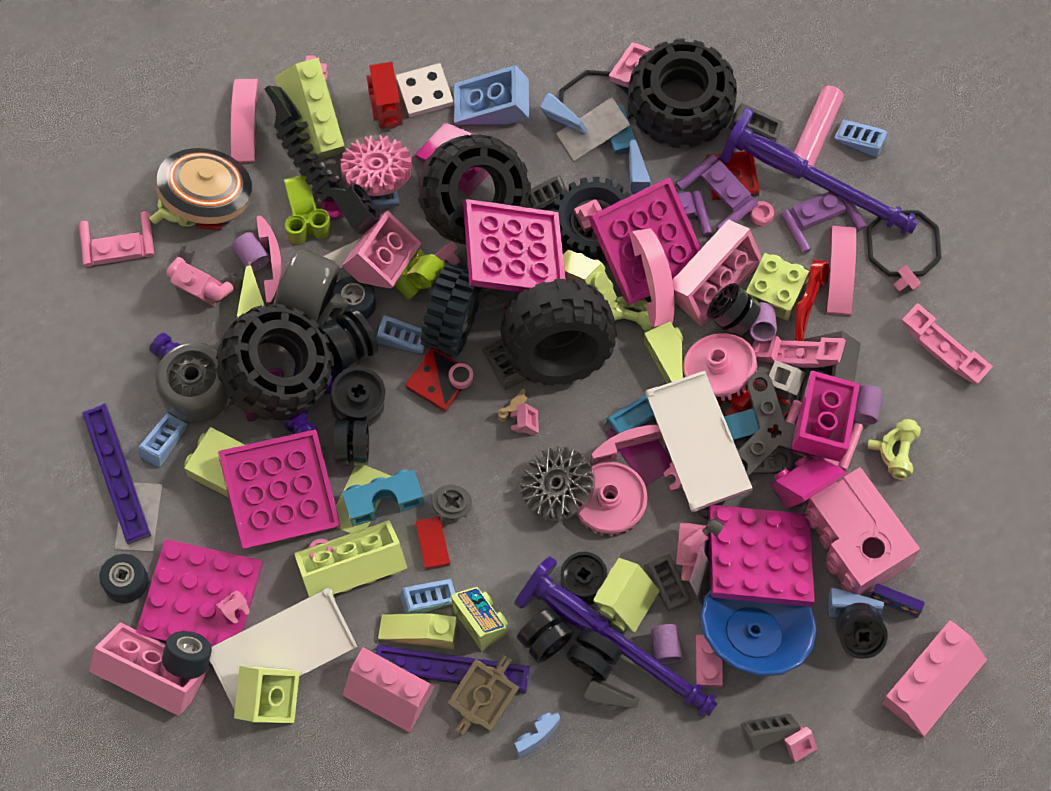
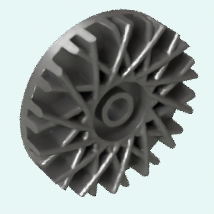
(558, 484)

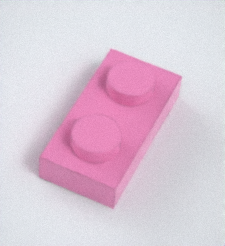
(623, 69)
(707, 665)

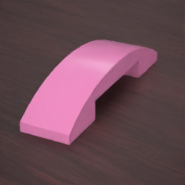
(243, 120)
(268, 239)
(841, 270)
(657, 275)
(944, 347)
(800, 353)
(638, 435)

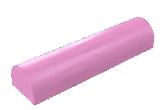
(819, 124)

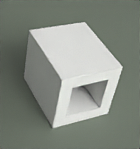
(786, 377)

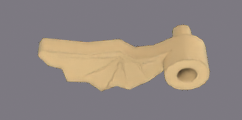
(503, 413)

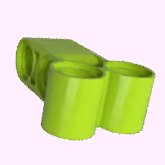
(304, 213)
(419, 273)

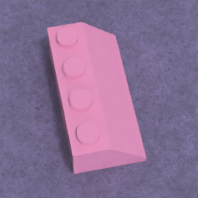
(722, 261)
(137, 666)
(935, 679)

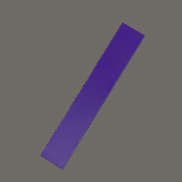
(116, 474)
(446, 667)

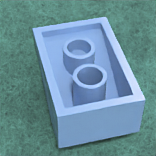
(492, 98)

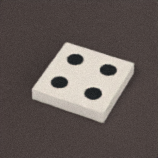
(424, 90)

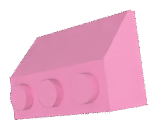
(382, 253)
(387, 689)

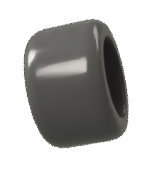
(307, 283)
(186, 398)

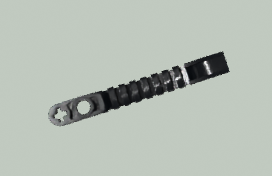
(354, 201)

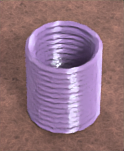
(251, 251)
(765, 325)
(868, 404)
(666, 643)

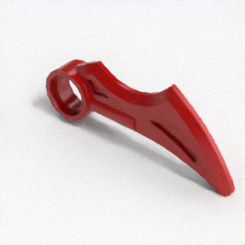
(817, 276)

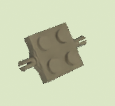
(483, 695)

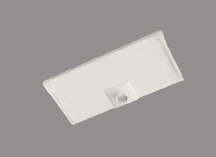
(698, 441)
(290, 640)

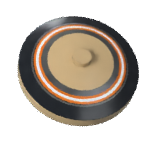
(203, 185)

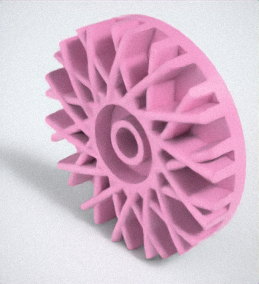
(377, 165)
(725, 359)
(623, 511)

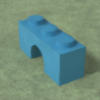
(401, 487)

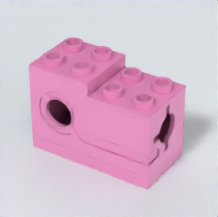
(861, 533)

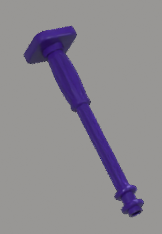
(790, 163)
(583, 616)

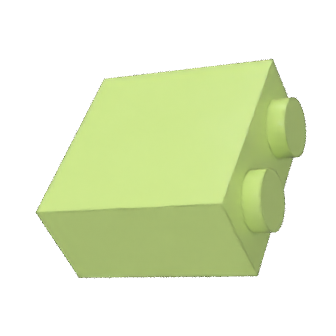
(590, 272)
(778, 284)
(204, 462)
(626, 595)

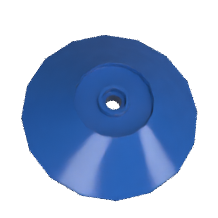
(782, 641)

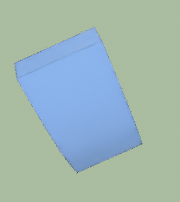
(544, 729)

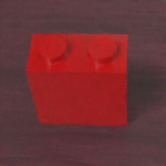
(384, 95)

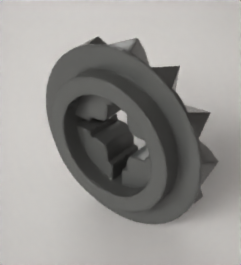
(451, 493)

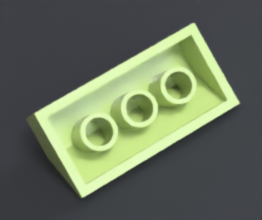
(308, 91)
(355, 560)

